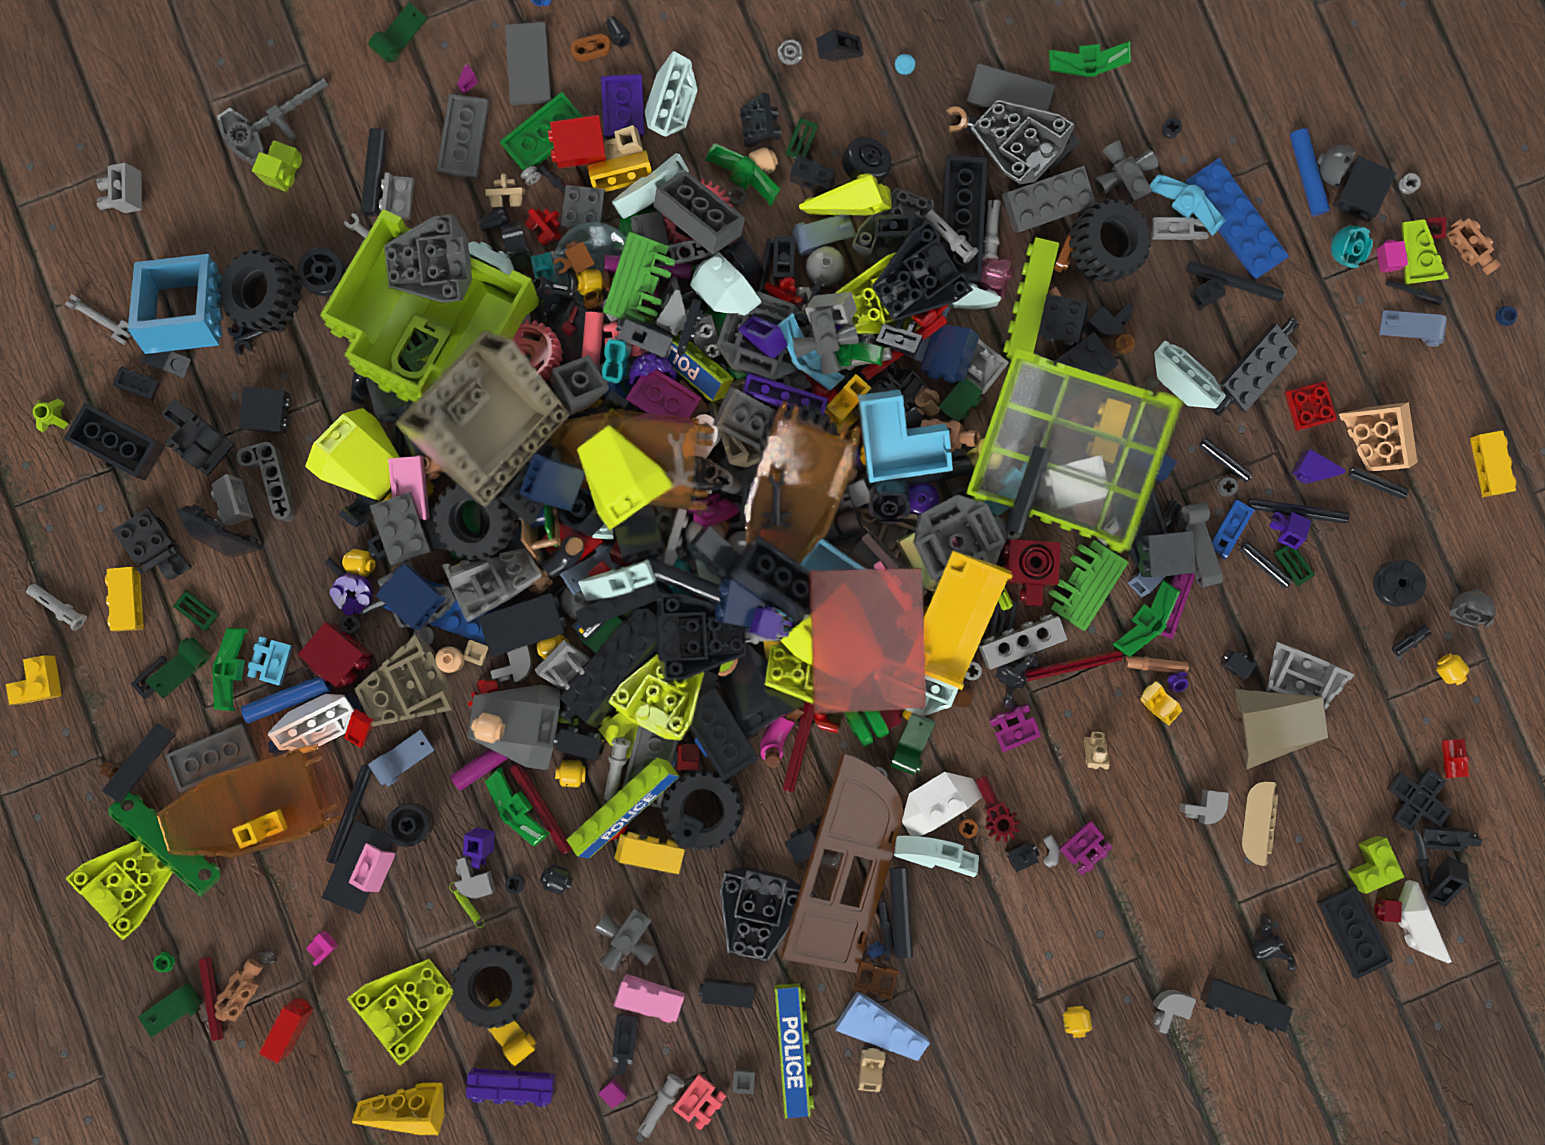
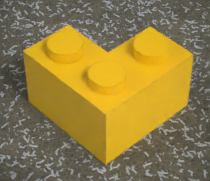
(40, 682)

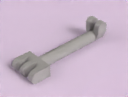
(119, 330)

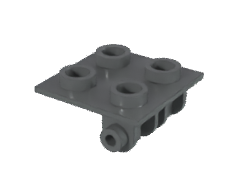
(582, 205)

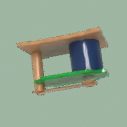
(550, 518)

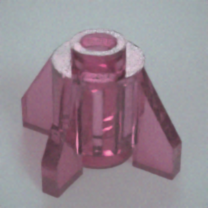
(997, 275)

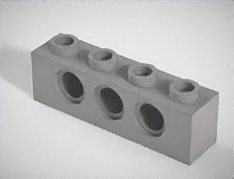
(1053, 635)

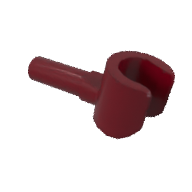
(567, 327)

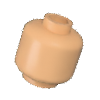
(764, 159)
(449, 659)
(488, 728)

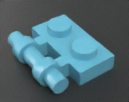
(275, 662)

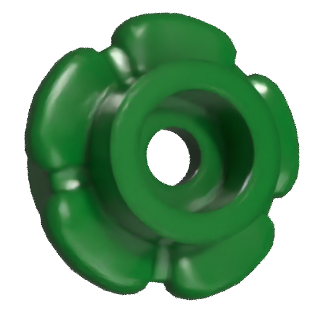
(158, 962)

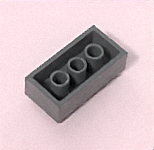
(1048, 199)
(699, 212)

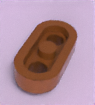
(590, 45)
(1062, 260)

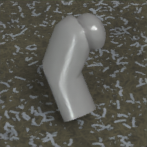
(1054, 852)

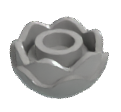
(790, 46)

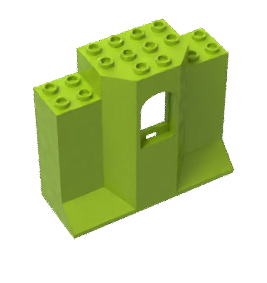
(384, 319)

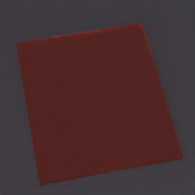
(867, 640)

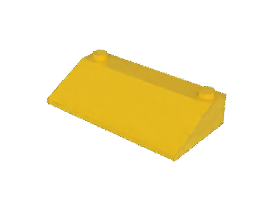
(960, 615)

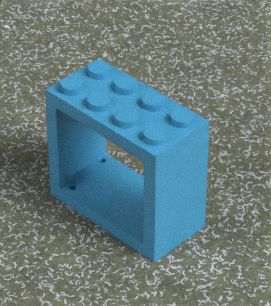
(178, 332)

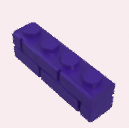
(776, 393)
(510, 1086)

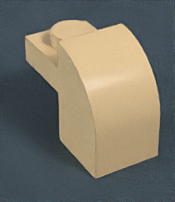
(625, 143)
(871, 1070)

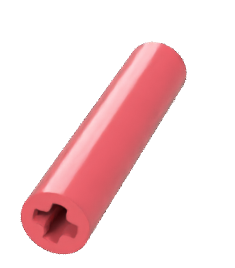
(593, 336)

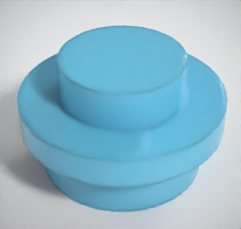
(904, 64)

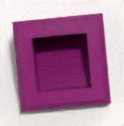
(467, 79)
(613, 1093)

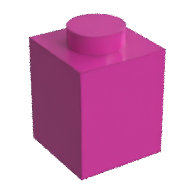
(1392, 256)

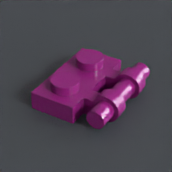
(715, 512)
(1018, 733)
(1081, 843)

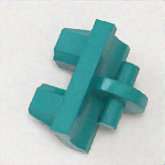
(543, 266)

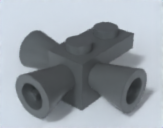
(1126, 172)
(825, 340)
(625, 939)

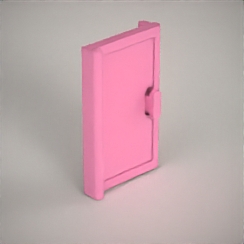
(410, 477)

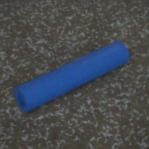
(1309, 172)
(285, 699)

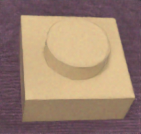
(476, 652)

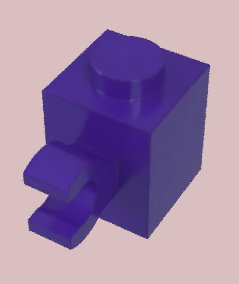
(1292, 529)
(768, 623)
(478, 845)

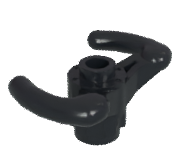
(550, 292)
(699, 468)
(1015, 678)
(1272, 945)

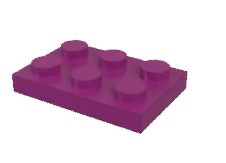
(662, 396)

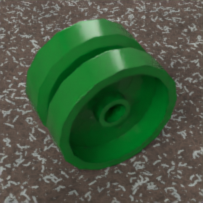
(863, 721)

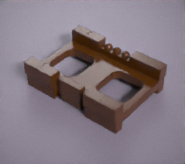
(874, 986)

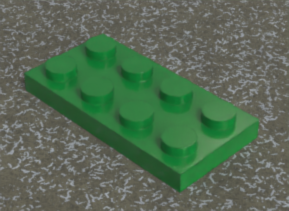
(530, 141)

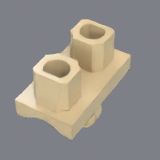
(515, 194)
(1096, 751)

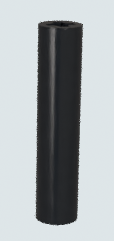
(373, 172)
(960, 466)
(1028, 489)
(685, 581)
(901, 912)

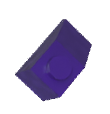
(764, 336)
(1314, 467)

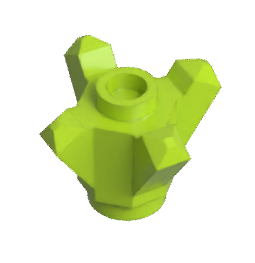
(49, 414)

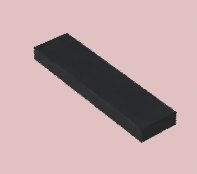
(138, 763)

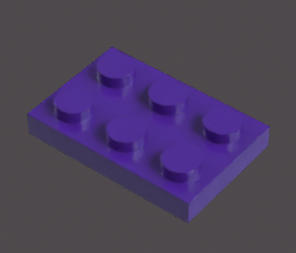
(622, 103)

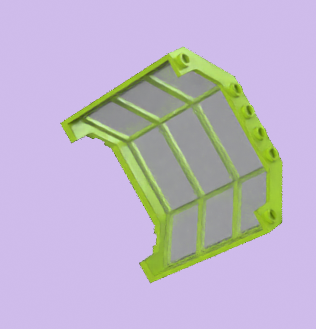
(1101, 440)

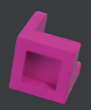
(321, 947)

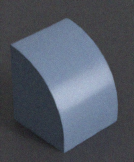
(1144, 585)

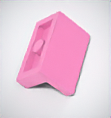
(371, 868)

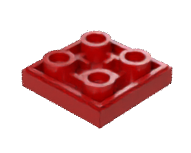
(1310, 406)

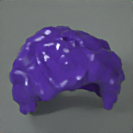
(649, 363)

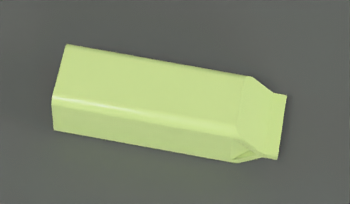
(914, 561)

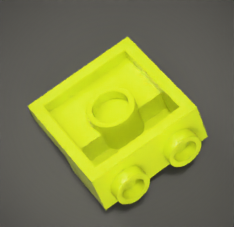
(620, 727)

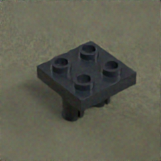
(758, 119)

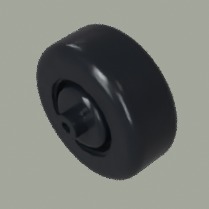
(866, 156)

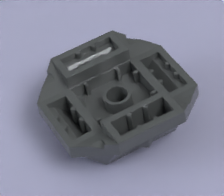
(743, 354)
(959, 518)

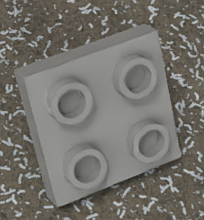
(985, 366)
(563, 665)

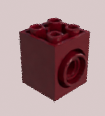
(1017, 557)
(335, 655)

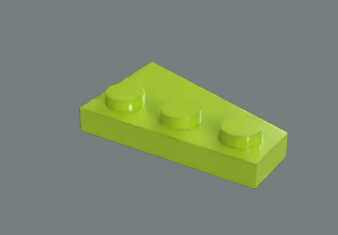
(1422, 256)

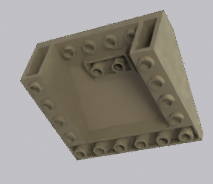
(484, 416)

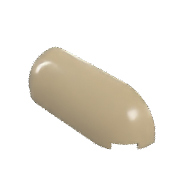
(1260, 822)

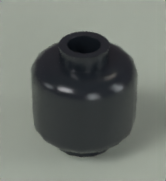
(556, 879)

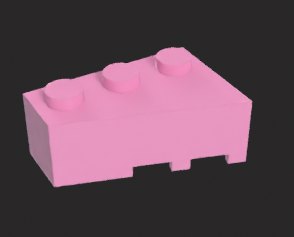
(649, 998)

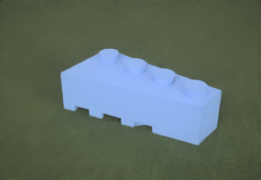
(878, 1026)

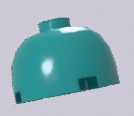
(1351, 246)

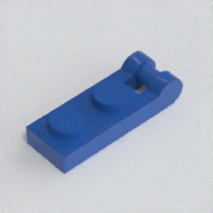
(1231, 528)

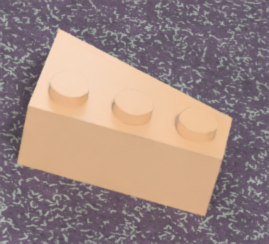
(1383, 436)

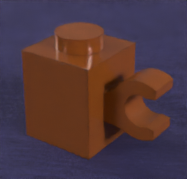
(577, 258)

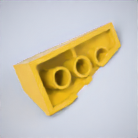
(408, 1111)

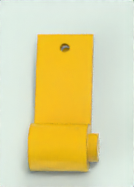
(513, 1039)

